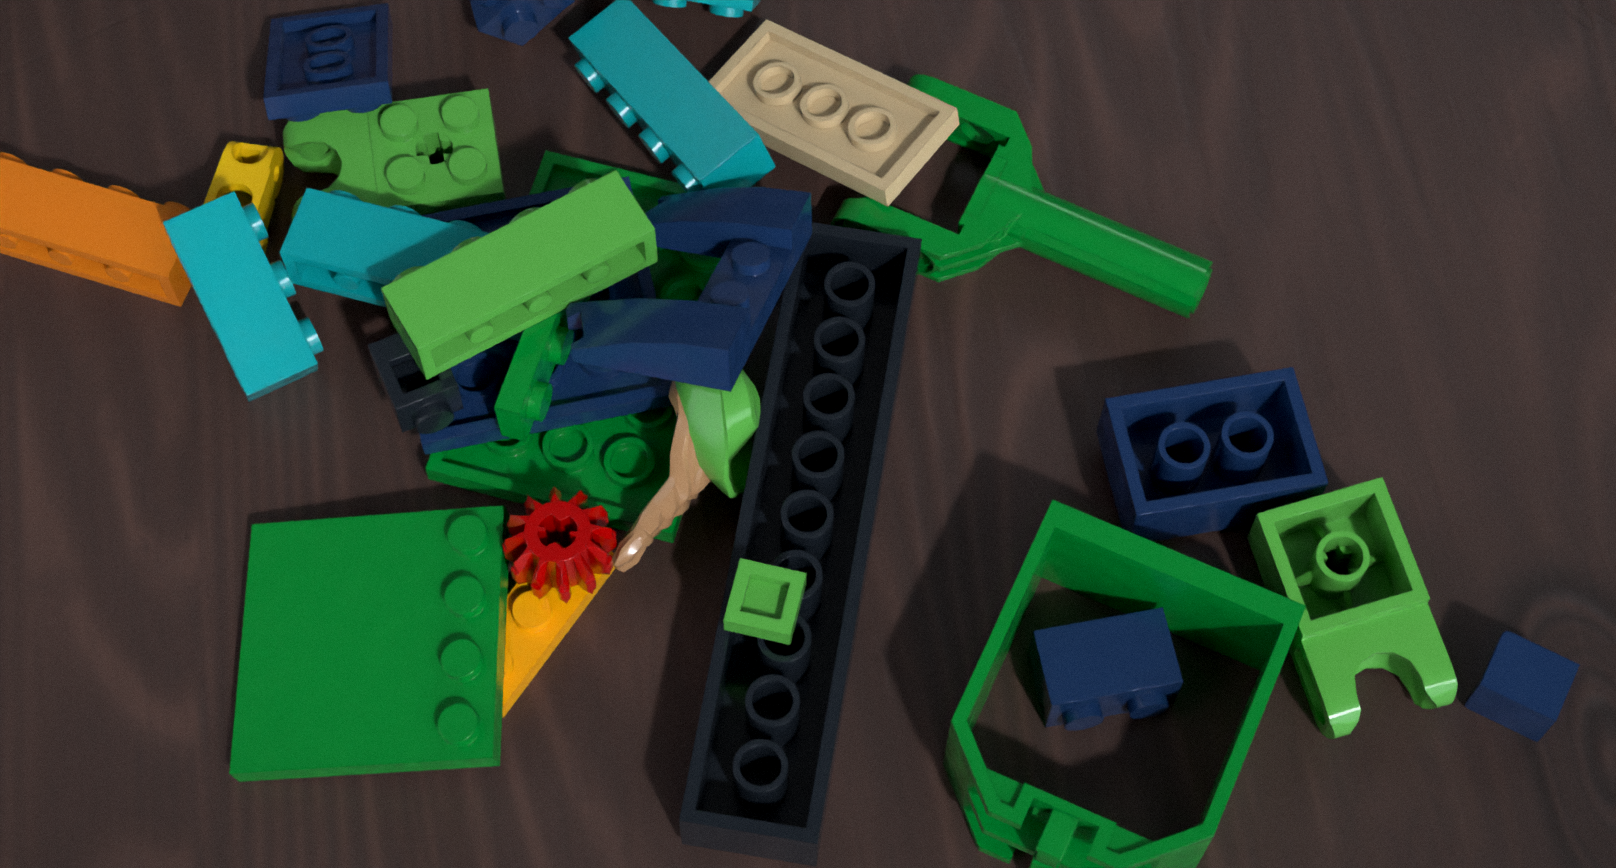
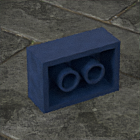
(1209, 454)

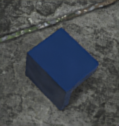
(1523, 686)

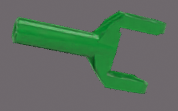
(1016, 212)

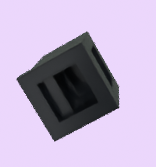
(414, 400)

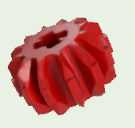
(545, 561)

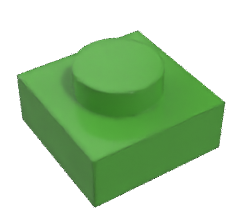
(765, 601)

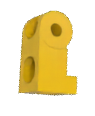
(253, 174)

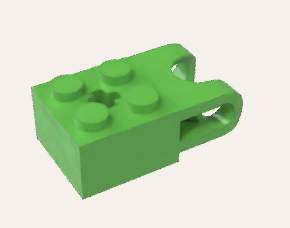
(406, 153)
(1356, 619)

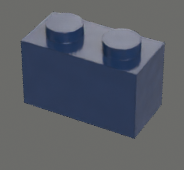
(1104, 669)

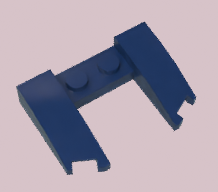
(710, 339)

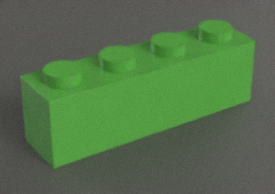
(520, 273)

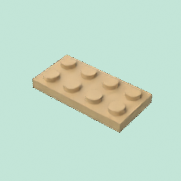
(834, 111)

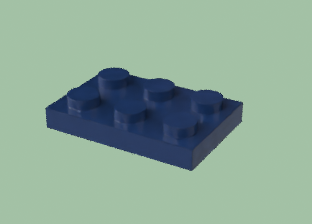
(329, 63)

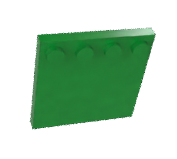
(372, 645)

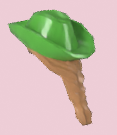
(708, 445)

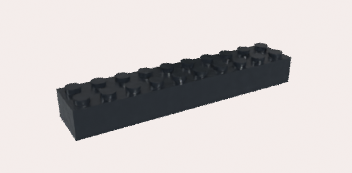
(812, 508)

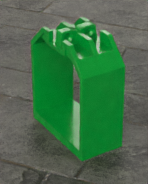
(1130, 577)

